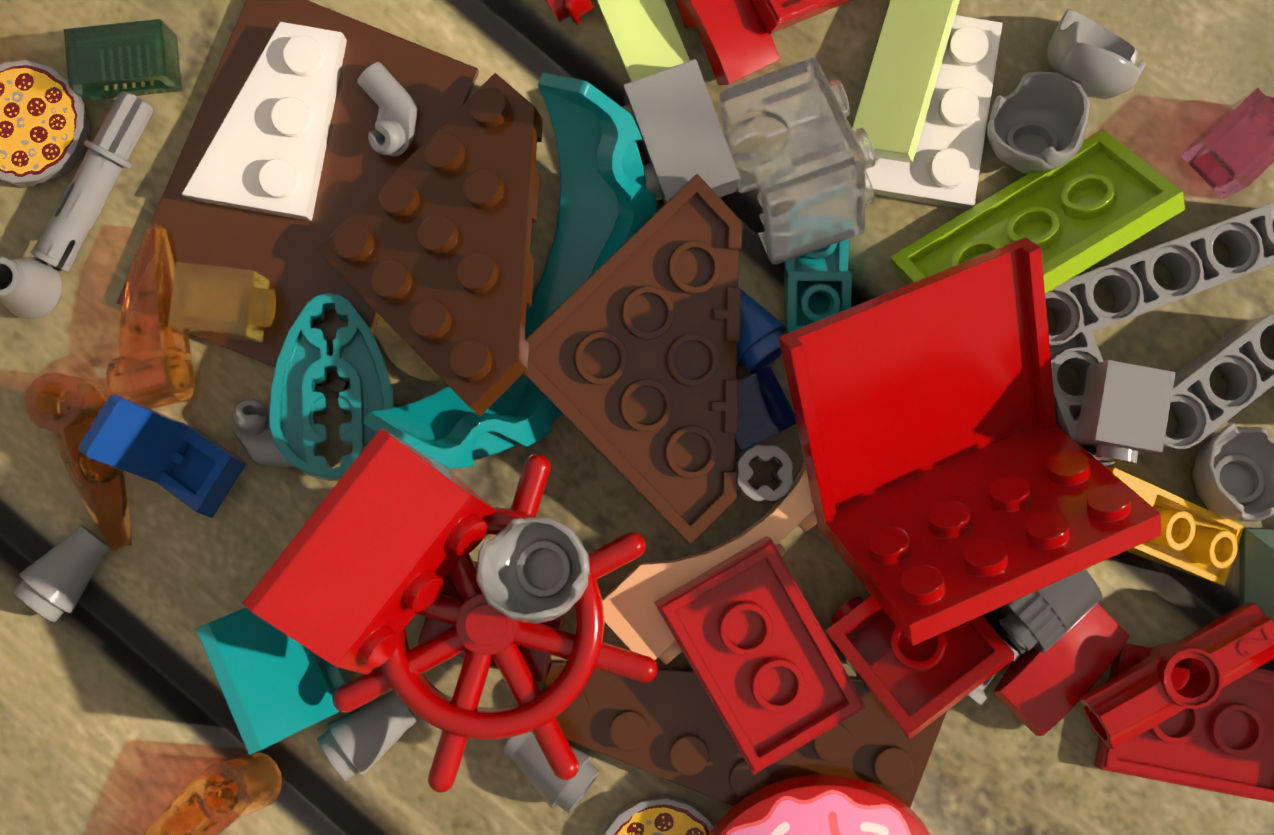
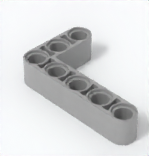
(1137, 292)

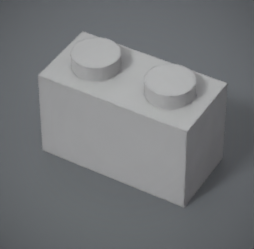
(679, 132)

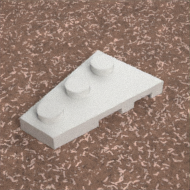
(955, 126)
(277, 129)

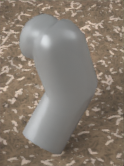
(396, 111)
(254, 433)

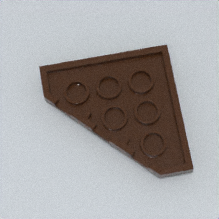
(451, 244)
(651, 358)

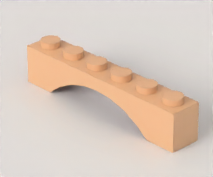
(631, 605)

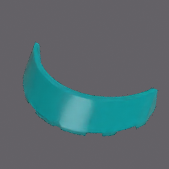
(598, 212)

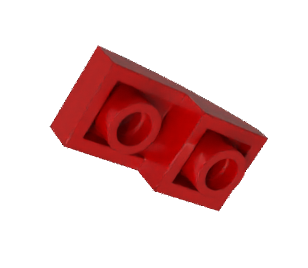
(731, 36)
(1048, 685)

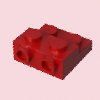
(917, 680)

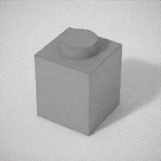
(1125, 410)

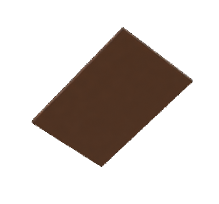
(351, 170)

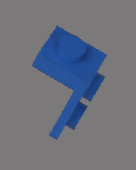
(164, 452)

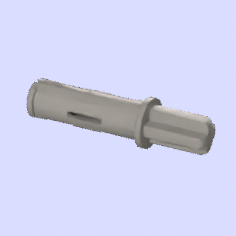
(93, 181)

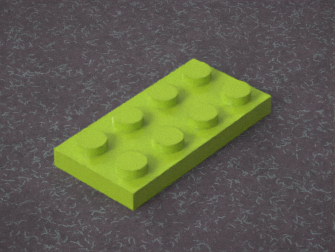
(1071, 212)

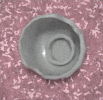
(1093, 56)
(1039, 122)
(1236, 473)
(533, 569)

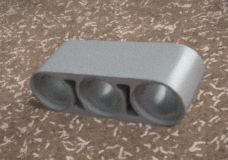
(1247, 376)

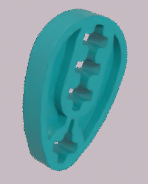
(305, 363)

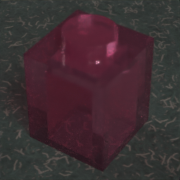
(1235, 145)

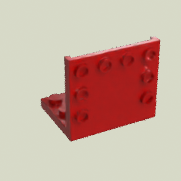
(944, 449)

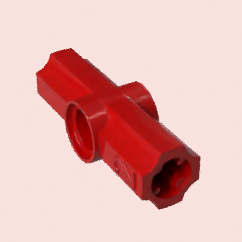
(1145, 693)

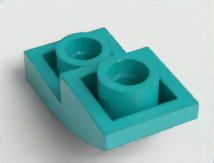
(817, 285)

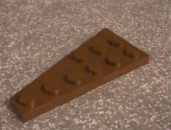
(679, 736)

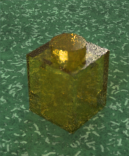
(221, 302)

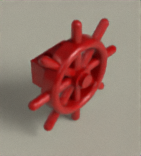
(469, 628)

